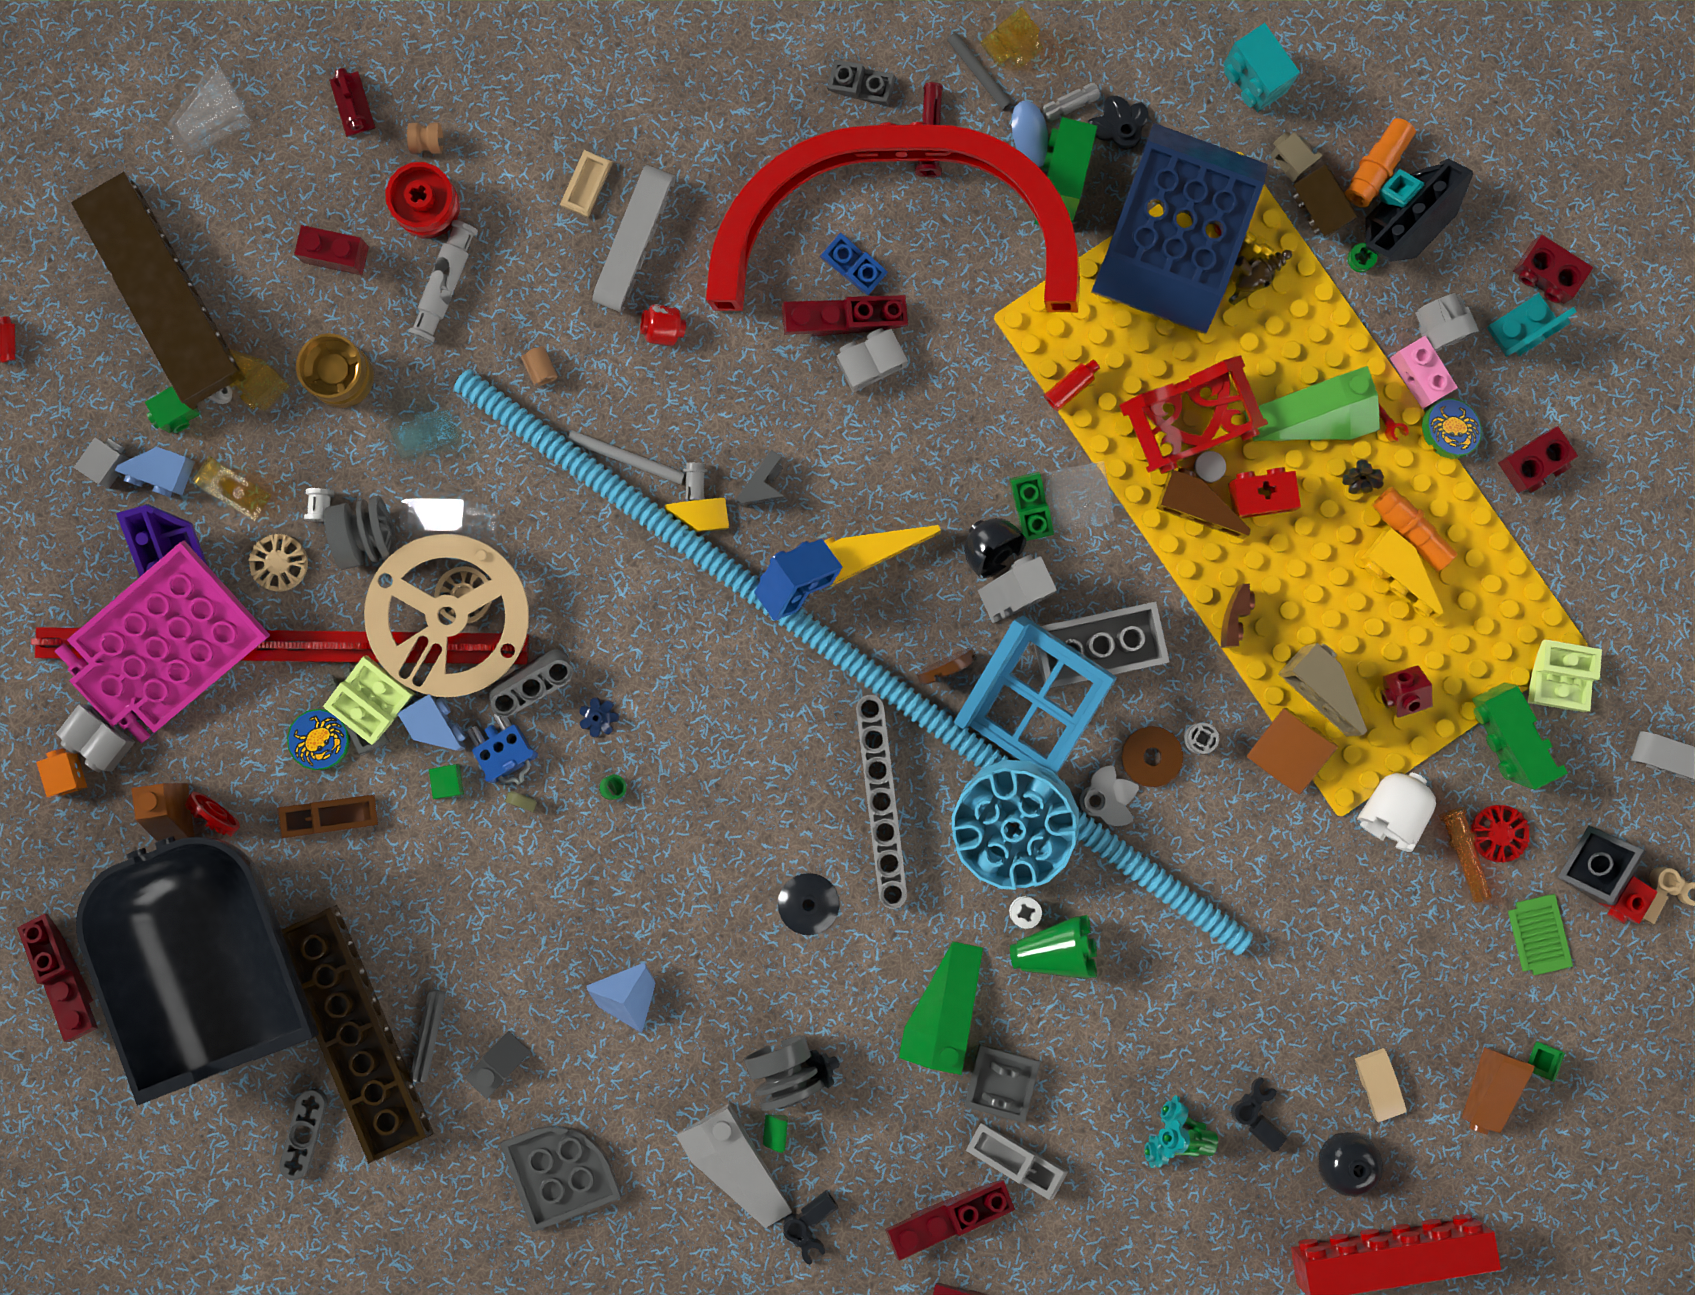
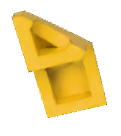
(701, 514)

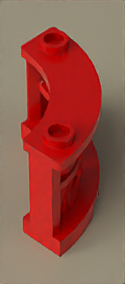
(1218, 381)

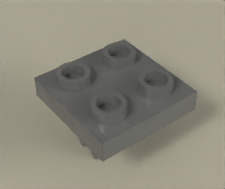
(1001, 1083)

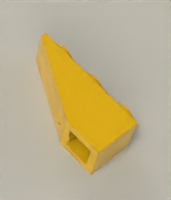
(1402, 568)

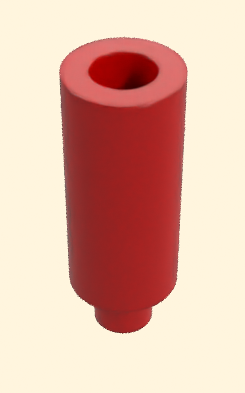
(1071, 385)

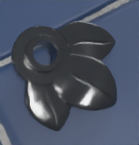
(1120, 117)

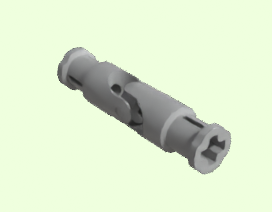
(433, 301)

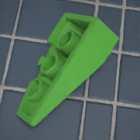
(1328, 410)

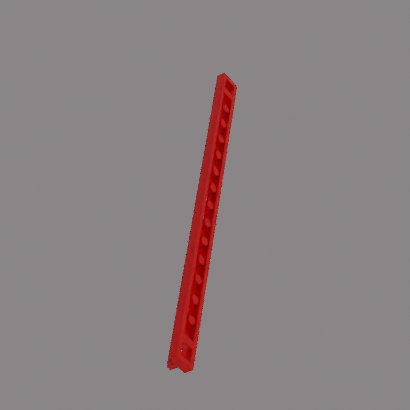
(329, 646)

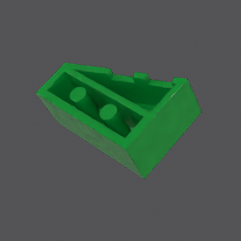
(1069, 160)

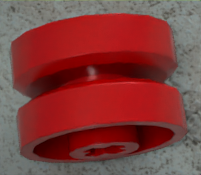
(422, 200)

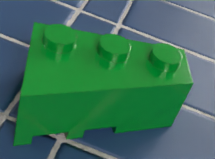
(1515, 738)

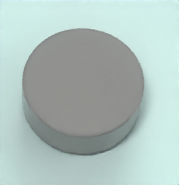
(1209, 466)

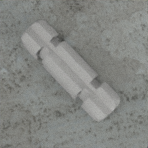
(1071, 102)

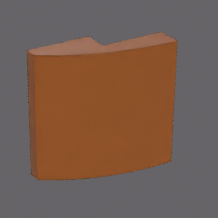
(1292, 751)

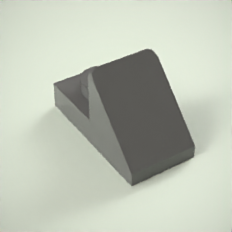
(757, 489)
(497, 1064)

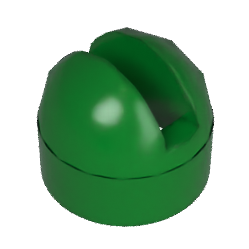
(616, 784)

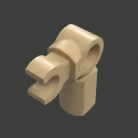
(1666, 881)

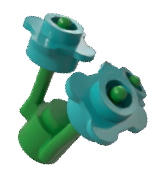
(1177, 1140)

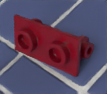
(351, 102)

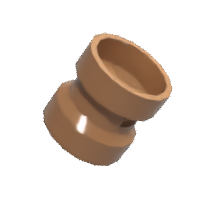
(424, 138)

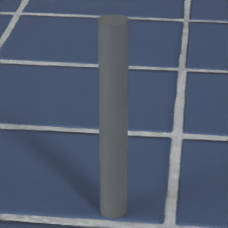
(979, 71)

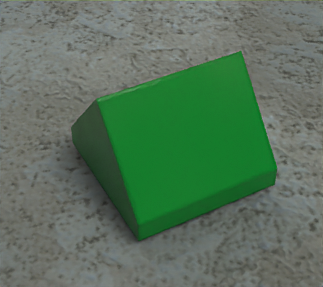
(1546, 1061)

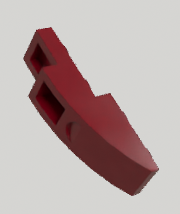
(844, 316)
(59, 974)
(949, 1218)

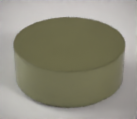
(521, 801)

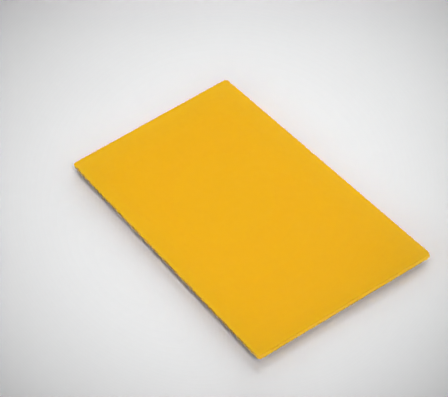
(1308, 559)

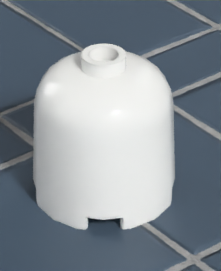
(1399, 809)

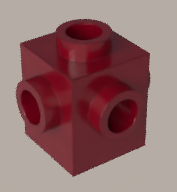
(1407, 691)

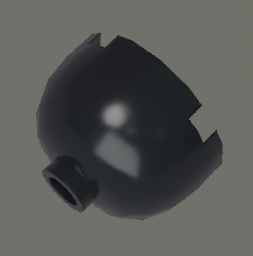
(991, 544)
(1338, 1164)

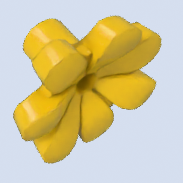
(1255, 245)

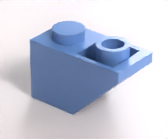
(160, 468)
(429, 723)

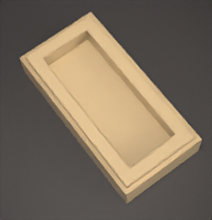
(586, 184)

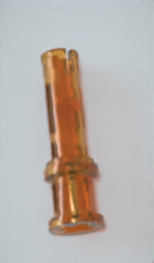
(1462, 840)

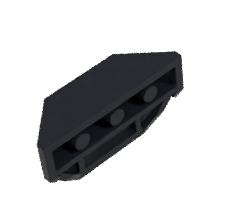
(1406, 231)

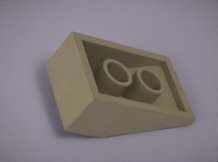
(1325, 686)

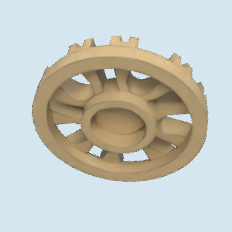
(278, 562)
(460, 590)

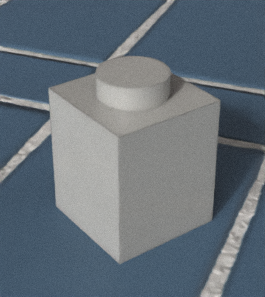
(101, 461)

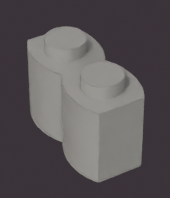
(872, 359)
(94, 738)

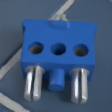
(509, 759)

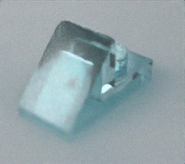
(424, 433)

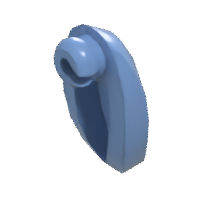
(1030, 132)

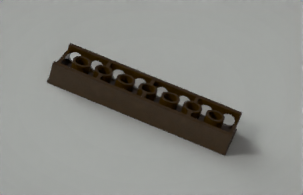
(157, 290)
(356, 1036)

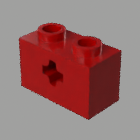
(1282, 488)

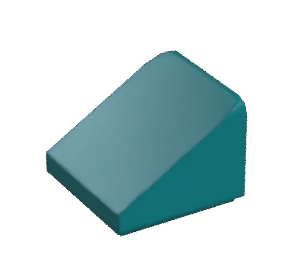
(1400, 189)

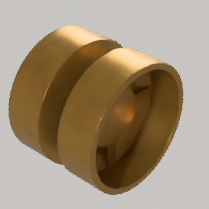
(334, 370)

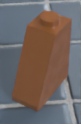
(163, 810)
(1495, 1090)

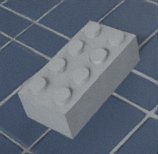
(1114, 640)

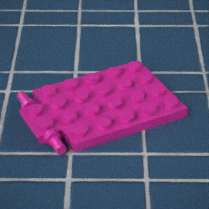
(160, 643)

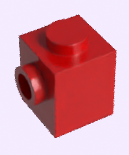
(1632, 902)

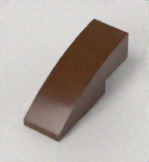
(327, 816)

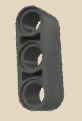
(524, 696)

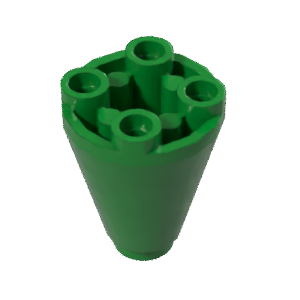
(1058, 950)

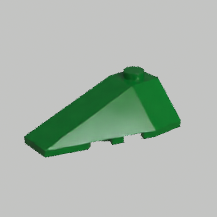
(942, 1019)

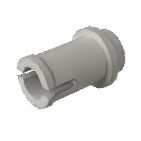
(695, 480)

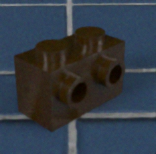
(1324, 201)

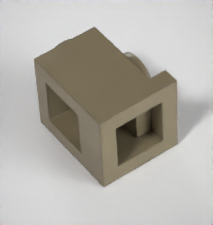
(1294, 155)

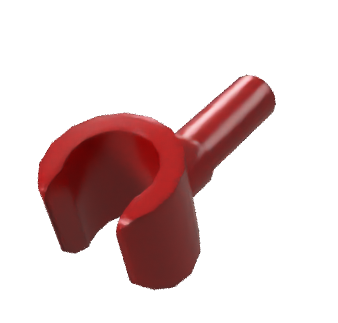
(1391, 425)

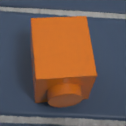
(61, 773)

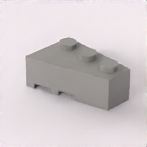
(1017, 589)

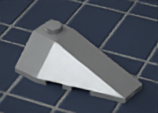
(729, 1158)

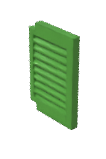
(1540, 935)

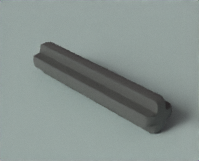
(427, 1035)

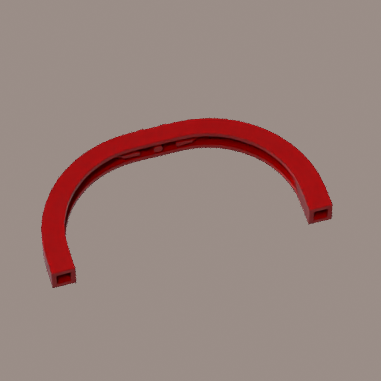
(887, 144)

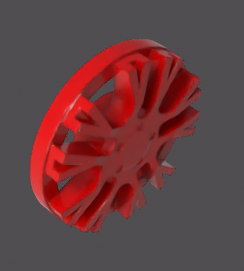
(215, 815)
(1500, 833)

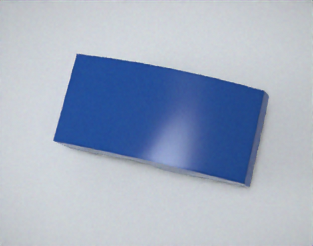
(853, 264)

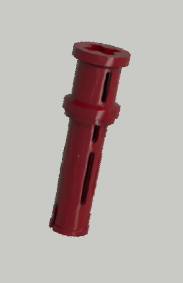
(931, 116)

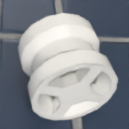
(1018, 908)

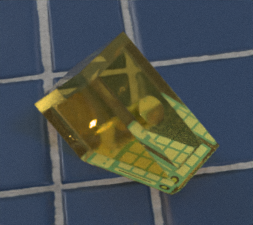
(231, 488)

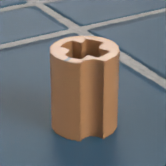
(539, 366)

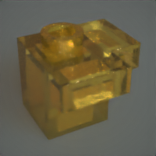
(1013, 39)

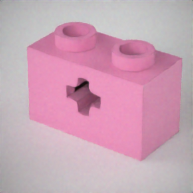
(1423, 372)

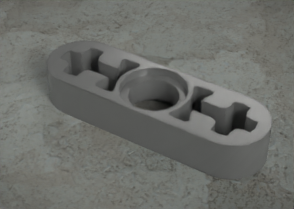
(305, 1158)

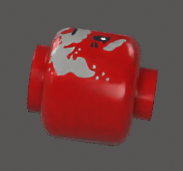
(662, 325)

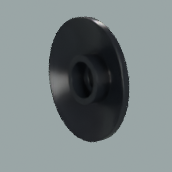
(820, 892)

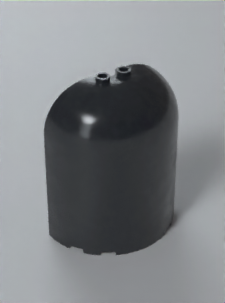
(189, 964)

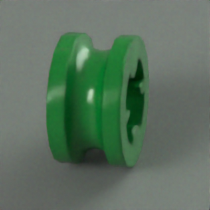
(1355, 265)

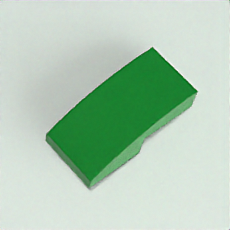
(1031, 506)

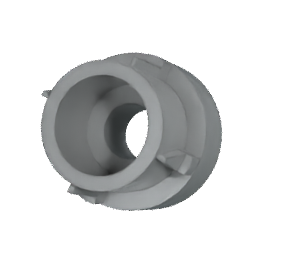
(1446, 321)

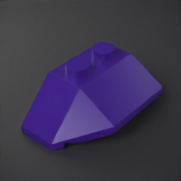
(155, 533)

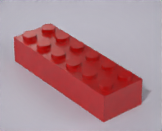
(1395, 1257)

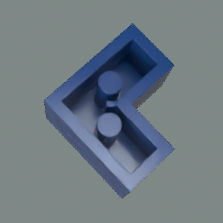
(796, 575)

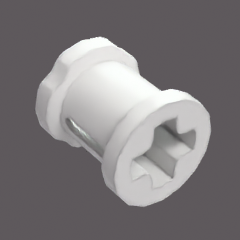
(317, 502)

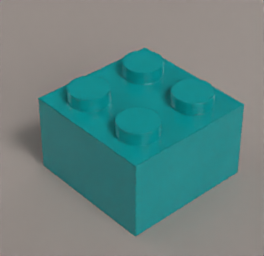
(1260, 68)

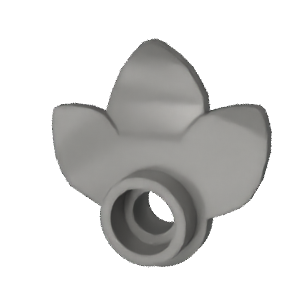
(1113, 797)

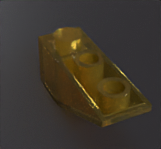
(261, 384)

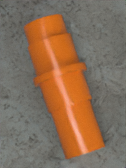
(1380, 162)
(1415, 528)

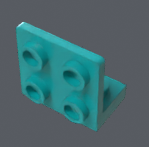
(1527, 326)

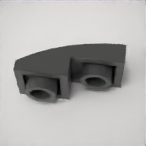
(860, 83)

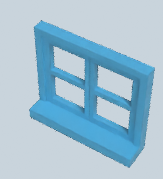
(999, 674)

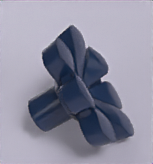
(605, 716)

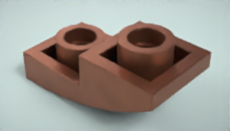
(1239, 606)

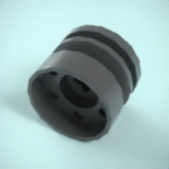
(354, 533)
(783, 1074)

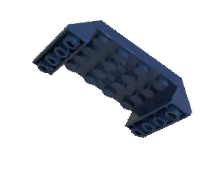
(1175, 268)

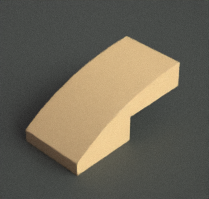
(1381, 1085)

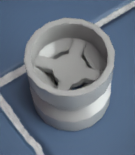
(1195, 740)

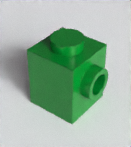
(168, 412)

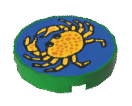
(1452, 428)
(318, 740)

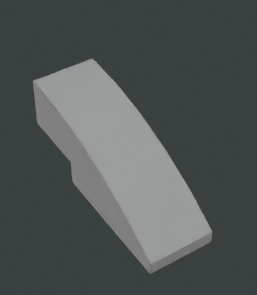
(1017, 1161)

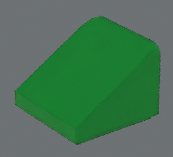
(446, 781)
(775, 1132)

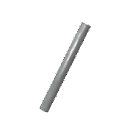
(626, 457)

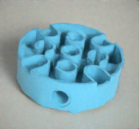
(1022, 854)

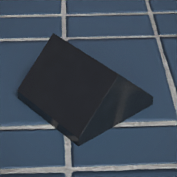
(1601, 866)

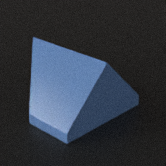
(626, 995)

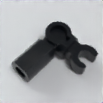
(1247, 1112)
(796, 1225)

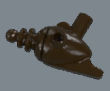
(1257, 273)

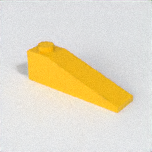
(868, 550)

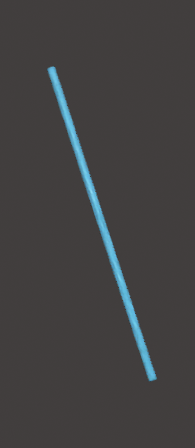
(834, 648)

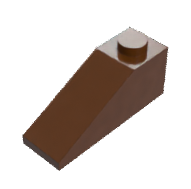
(1197, 502)

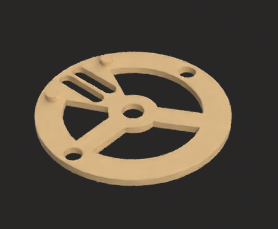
(503, 583)

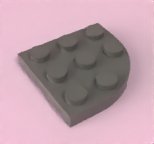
(559, 1174)

